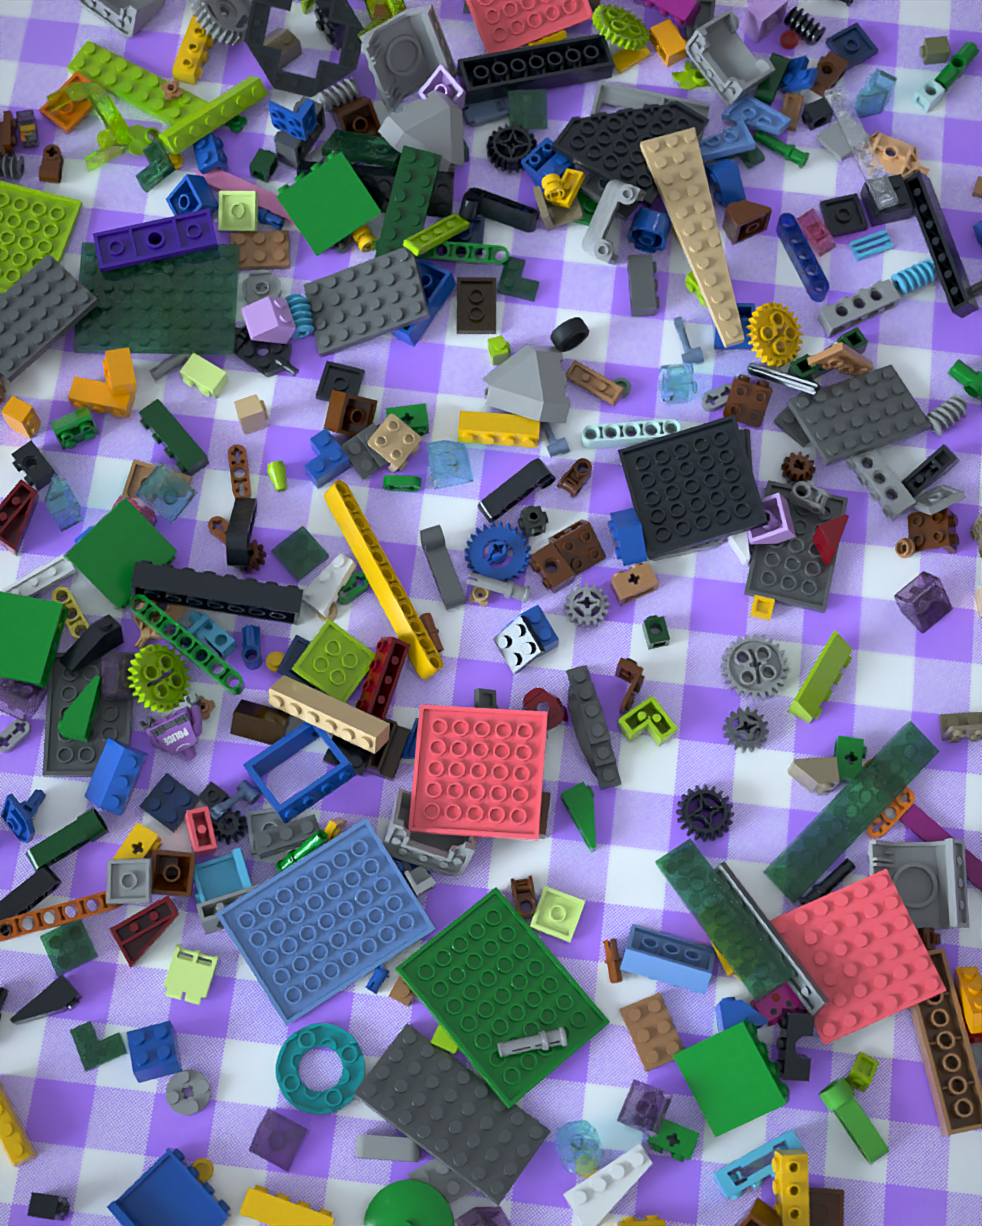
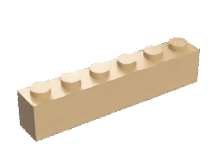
(329, 714)

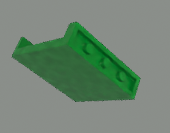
(328, 202)
(113, 545)
(29, 637)
(732, 1077)

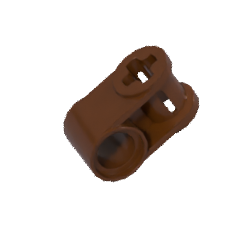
(51, 165)
(573, 479)
(524, 892)

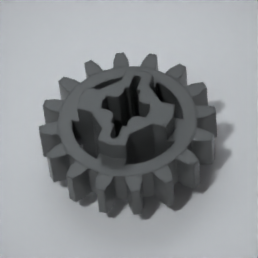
(748, 738)

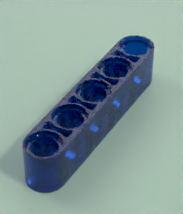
(802, 248)

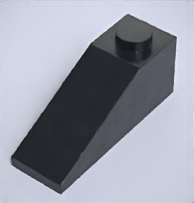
(930, 470)
(93, 643)
(51, 1001)

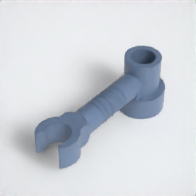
(691, 355)
(556, 446)
(245, 791)

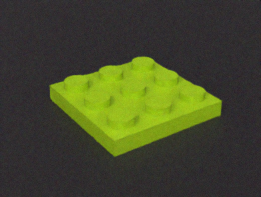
(334, 662)

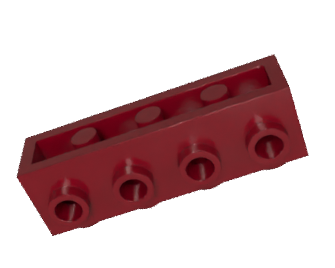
(383, 677)

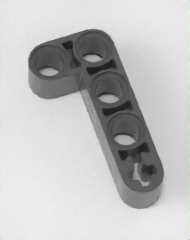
(442, 567)

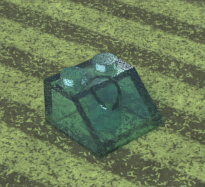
(448, 463)
(166, 492)

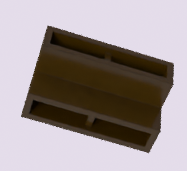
(259, 722)
(388, 757)

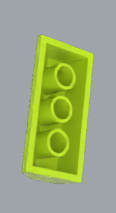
(820, 679)

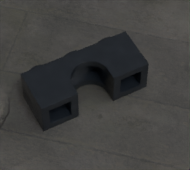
(793, 1025)

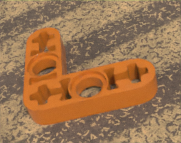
(899, 807)

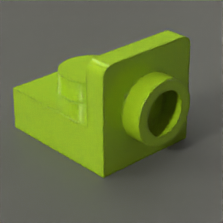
(862, 1072)

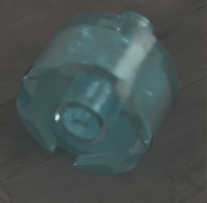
(677, 383)
(579, 1147)

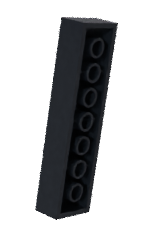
(535, 67)
(380, 182)
(217, 592)

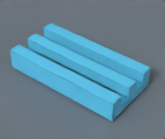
(884, 239)

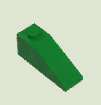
(81, 713)
(580, 806)

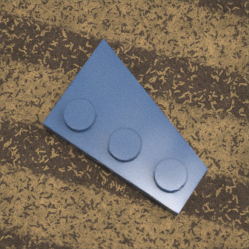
(757, 115)
(730, 142)

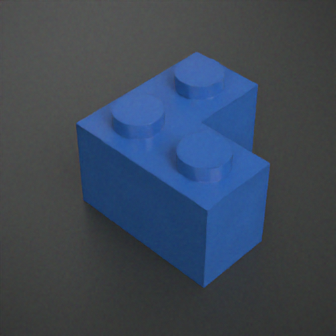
(726, 180)
(330, 459)
(628, 533)

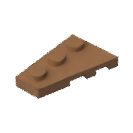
(842, 358)
(138, 474)

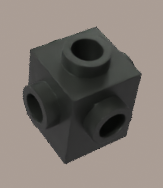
(533, 521)

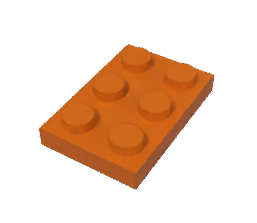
(72, 113)

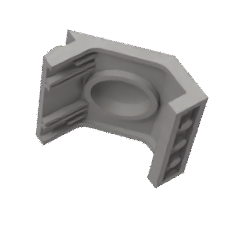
(406, 53)
(927, 879)

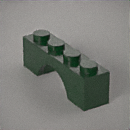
(801, 368)

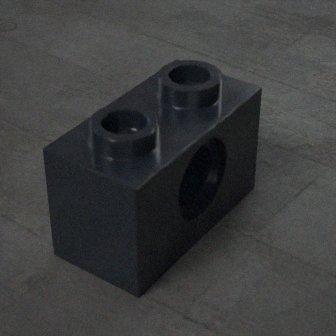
(28, 456)
(48, 1206)

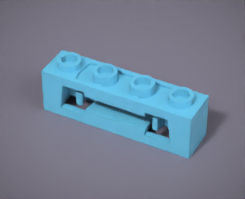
(727, 1182)

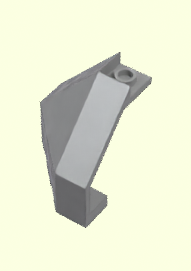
(430, 126)
(530, 385)

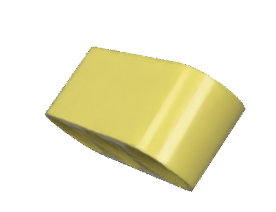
(77, 623)

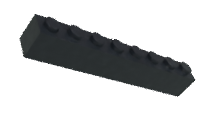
(941, 245)

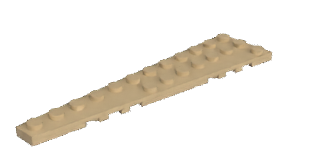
(684, 188)

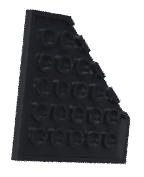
(611, 142)

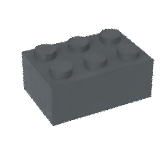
(293, 150)

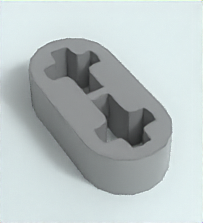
(717, 394)
(16, 739)

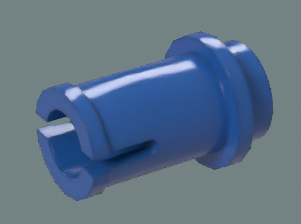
(377, 979)

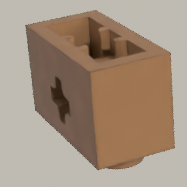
(627, 591)

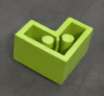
(648, 717)

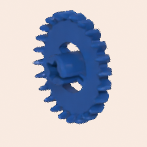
(498, 534)

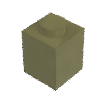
(935, 50)

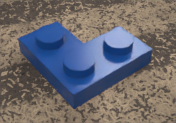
(798, 76)

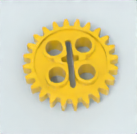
(774, 334)

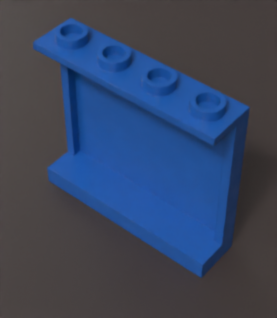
(170, 1197)

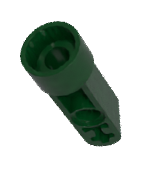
(85, 829)

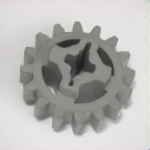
(594, 605)

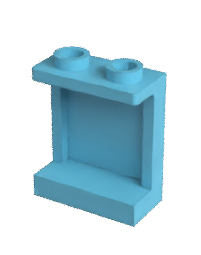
(221, 876)

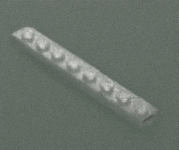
(861, 147)

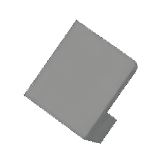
(420, 881)

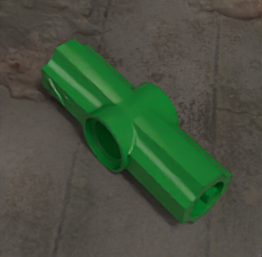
(957, 65)
(968, 378)

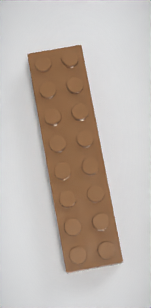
(948, 1055)

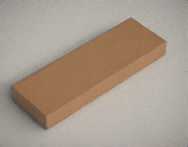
(594, 383)

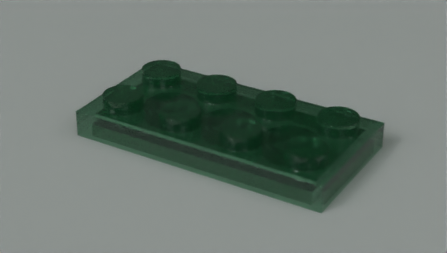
(362, 148)

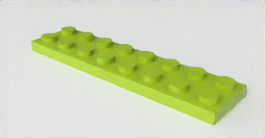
(132, 83)

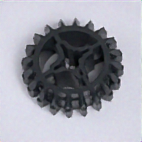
(500, 147)
(713, 810)

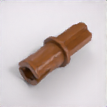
(430, 627)
(613, 961)

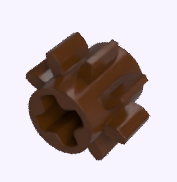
(929, 937)

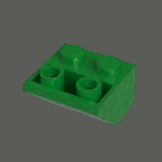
(74, 428)

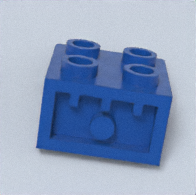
(297, 124)

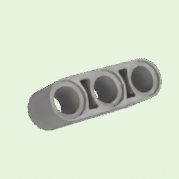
(386, 1148)

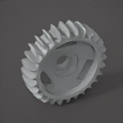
(223, 27)

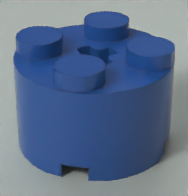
(649, 230)

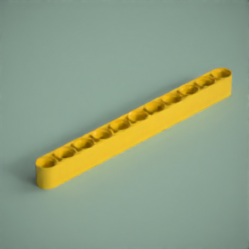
(383, 579)

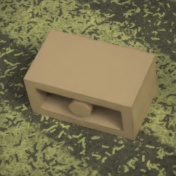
(251, 413)

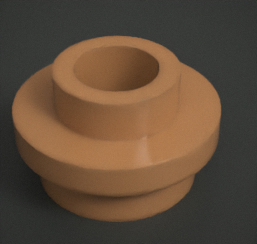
(900, 548)

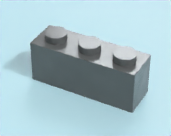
(642, 285)
(285, 836)

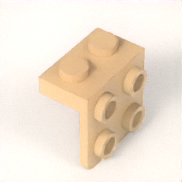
(395, 442)

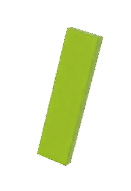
(436, 234)

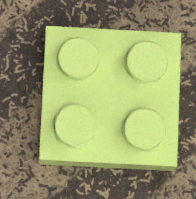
(238, 211)
(557, 914)

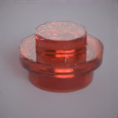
(789, 39)

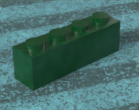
(173, 437)

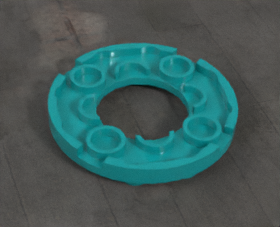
(288, 1065)

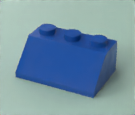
(115, 776)

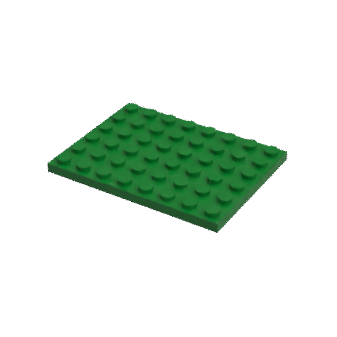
(498, 983)

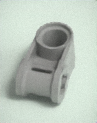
(811, 497)

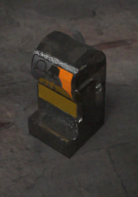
(28, 128)

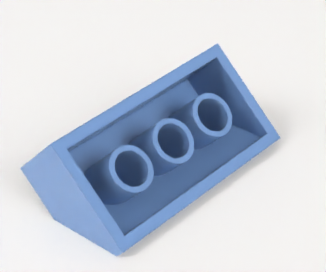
(668, 959)

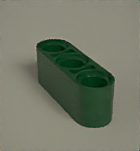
(768, 88)

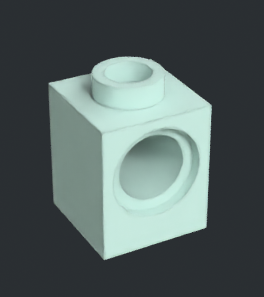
(924, 100)

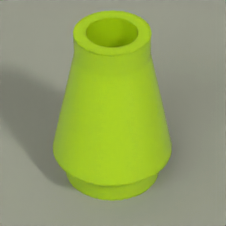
(278, 476)

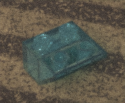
(875, 94)
(62, 503)

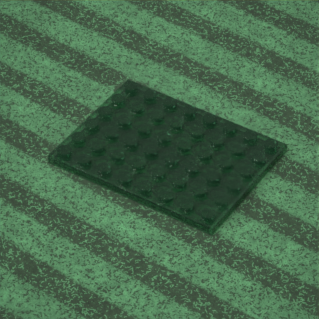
(162, 304)

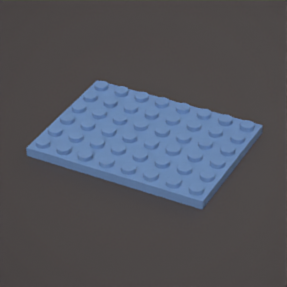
(325, 921)

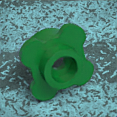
(236, 127)

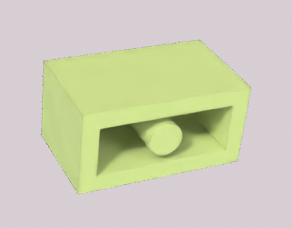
(204, 376)

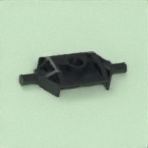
(270, 364)

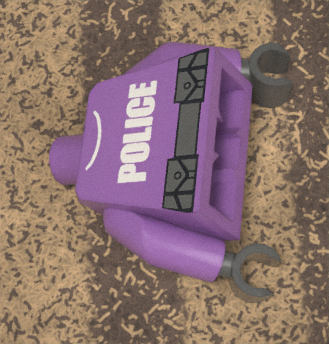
(177, 731)

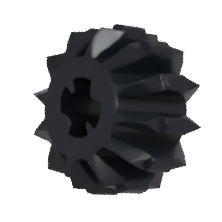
(237, 822)

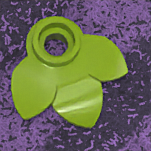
(690, 78)
(140, 138)

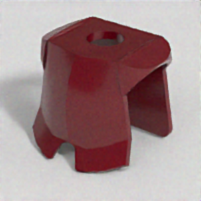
(556, 712)

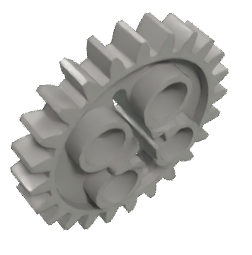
(772, 664)

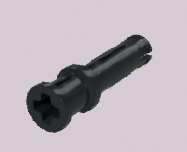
(829, 882)

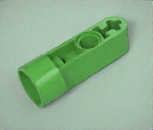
(841, 1100)

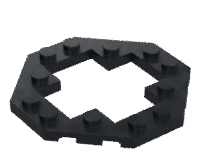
(327, 72)

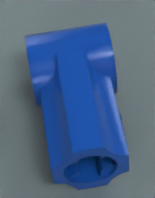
(251, 646)

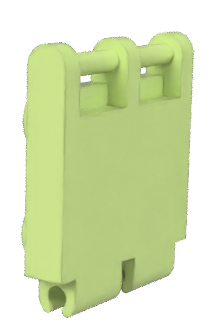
(190, 975)

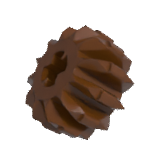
(800, 462)
(256, 559)

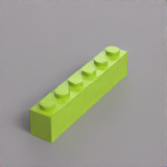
(213, 115)

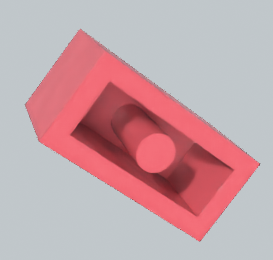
(200, 831)

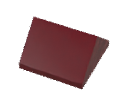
(828, 537)

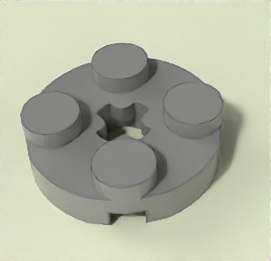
(257, 279)
(175, 1094)

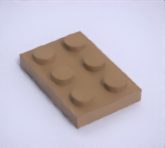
(263, 249)
(651, 1031)

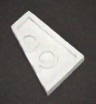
(326, 585)

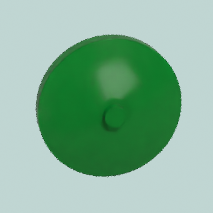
(409, 1204)

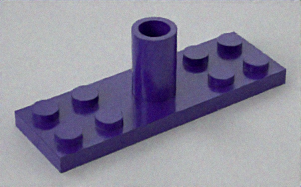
(174, 234)

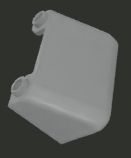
(124, 15)
(726, 58)
(595, 236)
(432, 851)

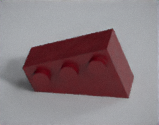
(16, 515)
(144, 928)

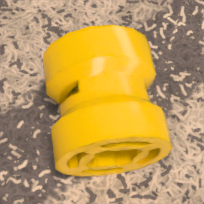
(552, 185)
(364, 238)

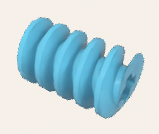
(914, 276)
(301, 315)

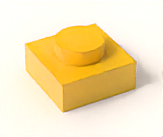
(762, 607)

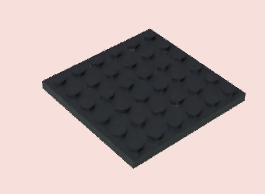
(692, 487)

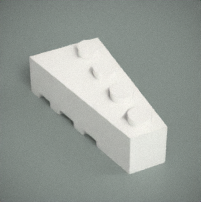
(602, 1190)

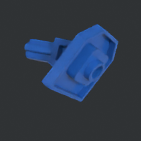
(20, 815)

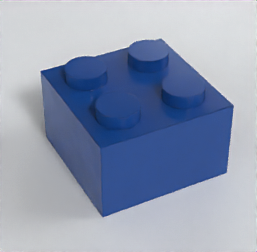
(154, 1051)

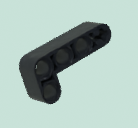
(498, 208)
(515, 489)
(240, 531)
(28, 895)

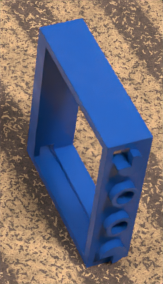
(283, 750)

